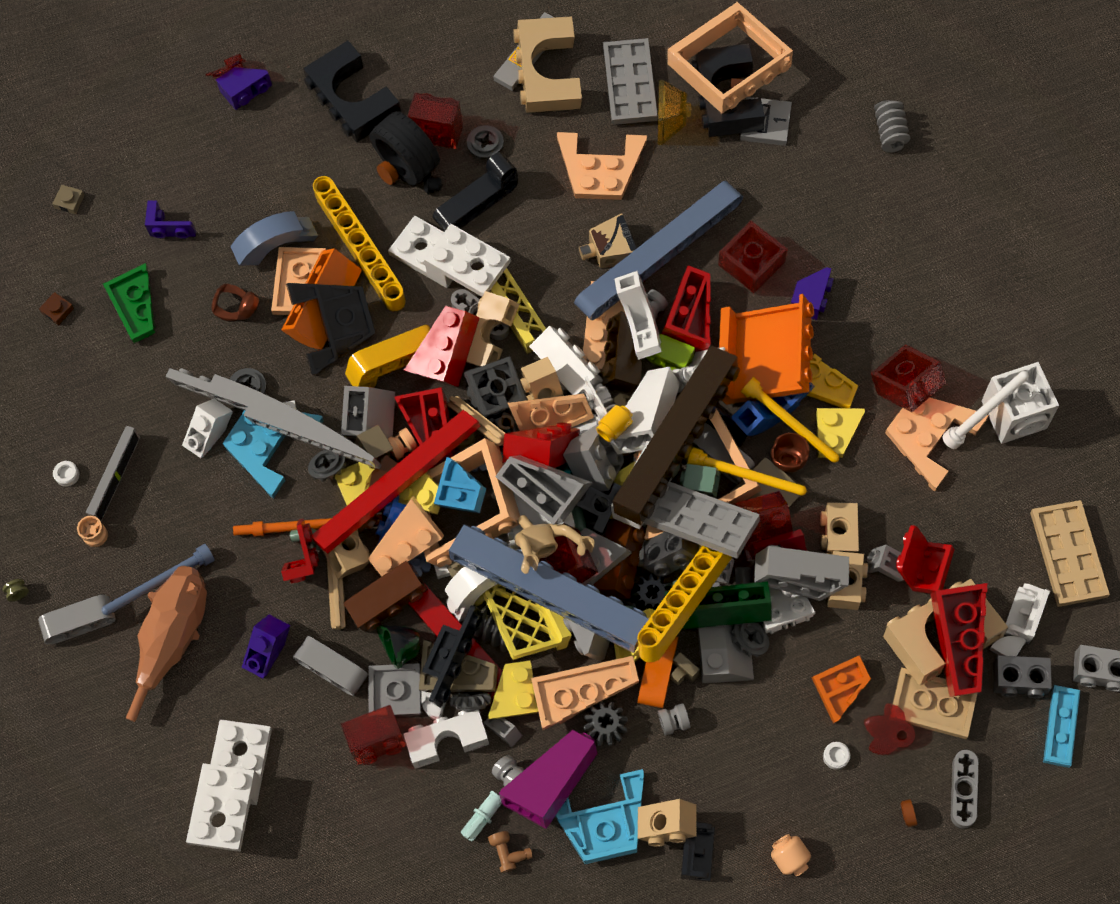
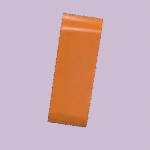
(656, 678)

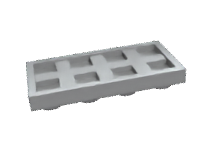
(630, 81)
(703, 520)

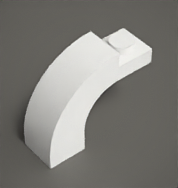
(639, 315)
(465, 590)

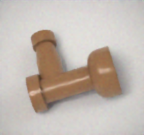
(507, 859)

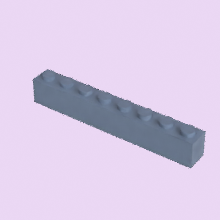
(549, 588)

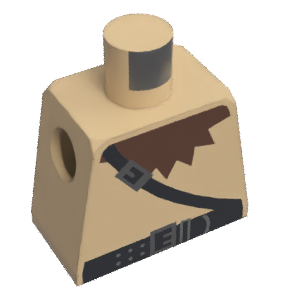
(609, 242)

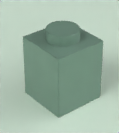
(701, 479)

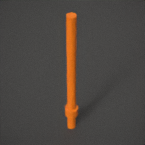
(260, 528)

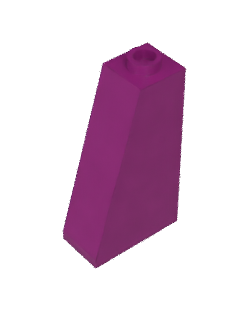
(550, 779)

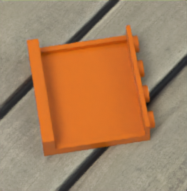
(770, 347)

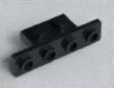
(448, 653)

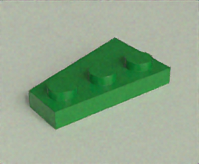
(133, 302)

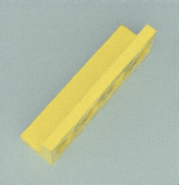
(520, 328)

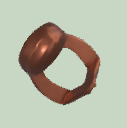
(247, 307)

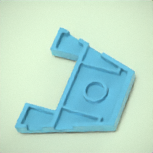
(254, 448)
(606, 829)

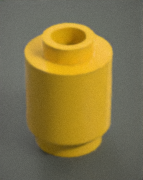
(614, 423)

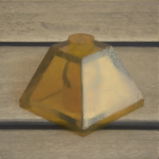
(671, 111)

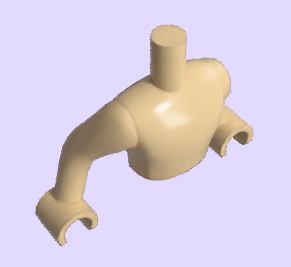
(539, 541)

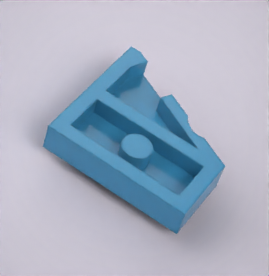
(459, 489)

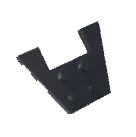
(343, 316)

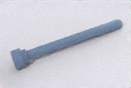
(201, 556)

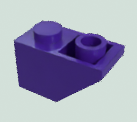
(243, 84)
(814, 290)
(265, 645)

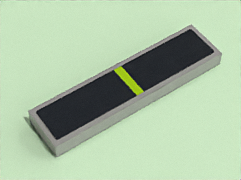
(113, 473)

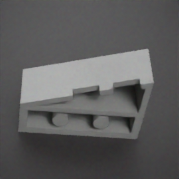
(543, 487)
(802, 571)

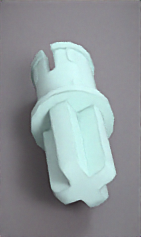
(481, 816)

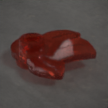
(235, 61)
(885, 730)

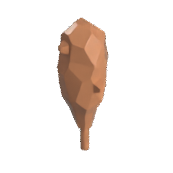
(168, 629)

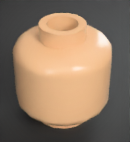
(790, 855)

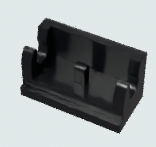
(698, 854)

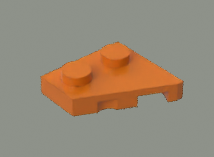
(841, 685)

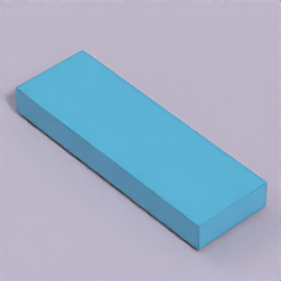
(1061, 726)

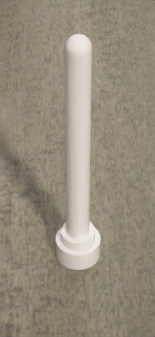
(956, 435)

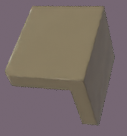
(374, 443)

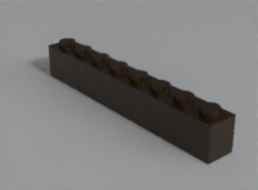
(675, 436)

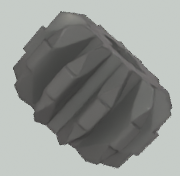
(611, 731)

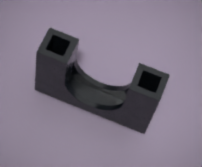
(724, 64)
(356, 117)

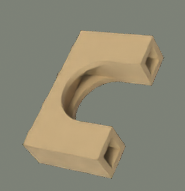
(538, 92)
(913, 648)

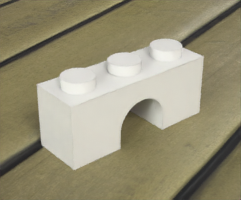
(423, 741)

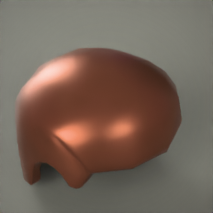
(790, 452)

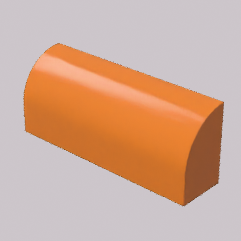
(305, 320)

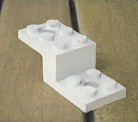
(449, 256)
(229, 785)

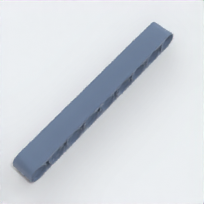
(660, 247)

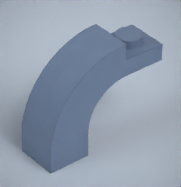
(269, 233)

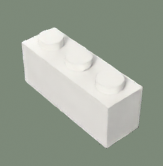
(566, 360)

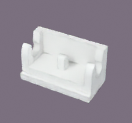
(1026, 612)

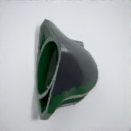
(399, 643)

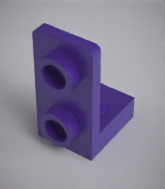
(160, 229)

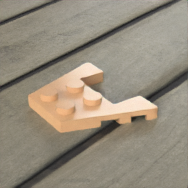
(600, 174)
(921, 430)

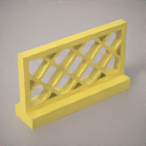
(553, 624)

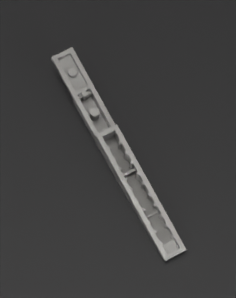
(271, 414)

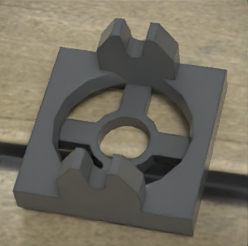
(511, 380)

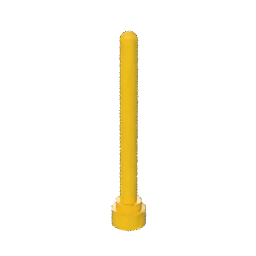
(754, 390)
(698, 457)

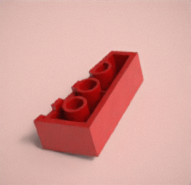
(961, 635)

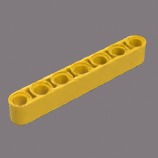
(363, 251)
(680, 603)

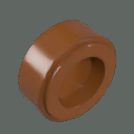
(387, 172)
(908, 813)

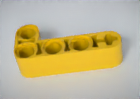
(384, 357)

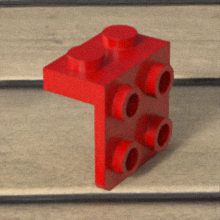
(924, 563)
(297, 570)

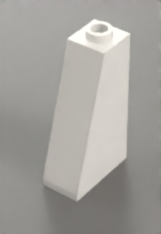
(649, 408)

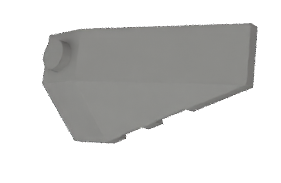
(722, 657)

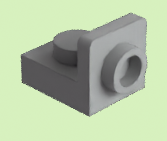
(884, 560)

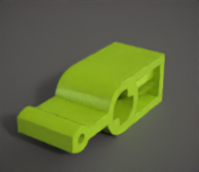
(673, 354)

